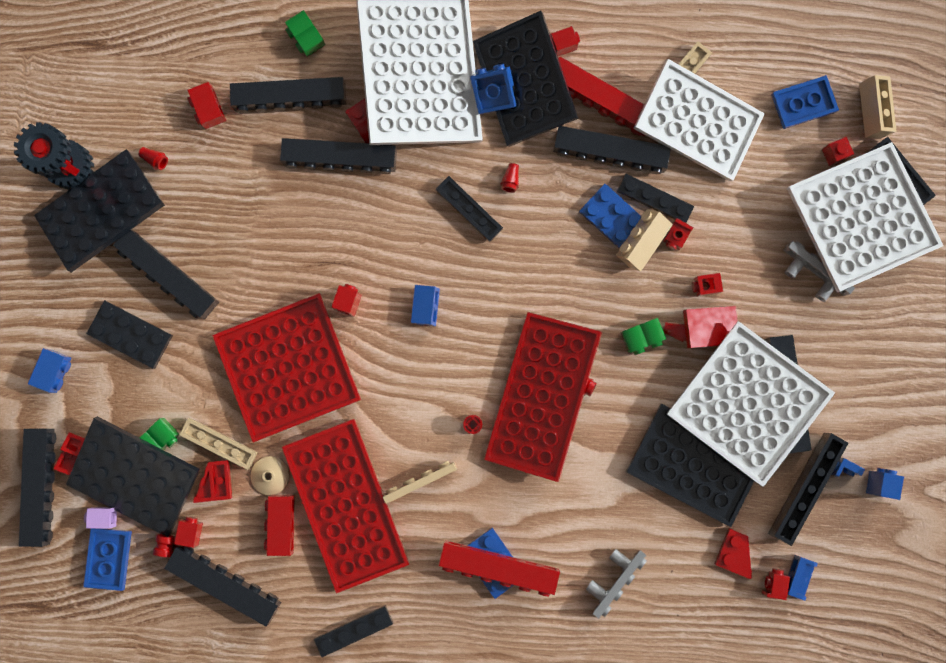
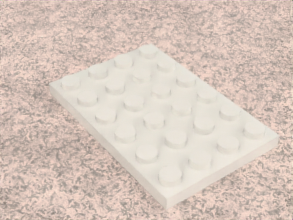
(699, 120)

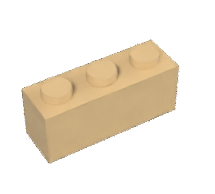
(877, 107)
(644, 239)

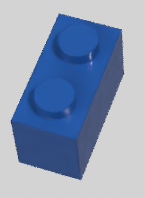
(50, 371)
(885, 483)

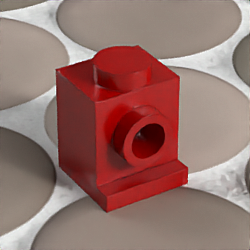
(680, 227)
(714, 284)
(776, 584)

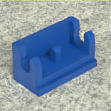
(425, 305)
(800, 576)

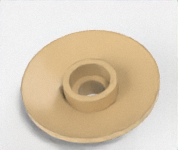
(279, 474)

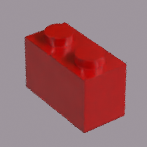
(206, 105)
(347, 300)

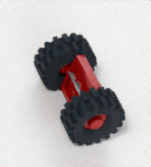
(51, 155)

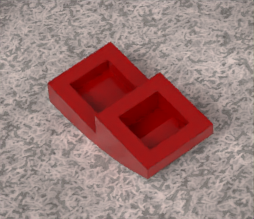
(70, 451)

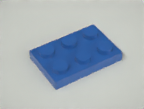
(805, 102)
(611, 215)
(491, 542)
(107, 559)

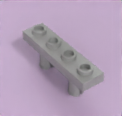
(812, 263)
(606, 597)

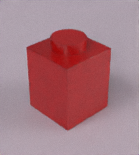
(565, 40)
(837, 151)
(188, 532)

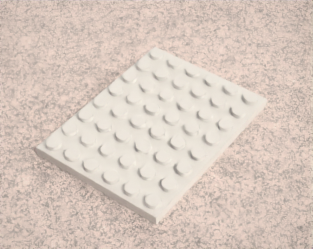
(418, 71)

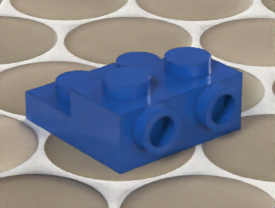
(493, 89)

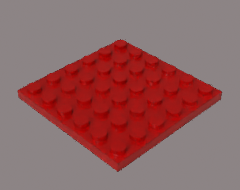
(286, 367)

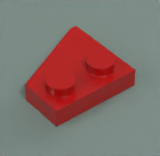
(215, 483)
(735, 554)

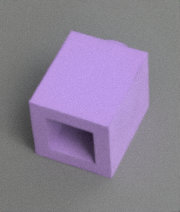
(100, 517)

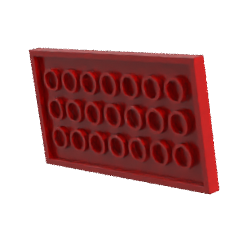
(543, 396)
(345, 506)

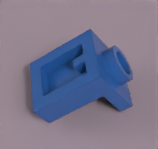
(848, 468)

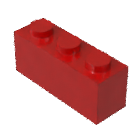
(280, 525)

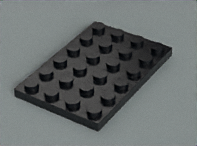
(537, 76)
(98, 210)
(689, 469)
(132, 476)

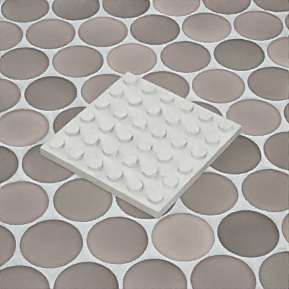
(864, 217)
(750, 403)

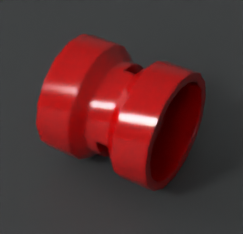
(472, 424)
(164, 545)

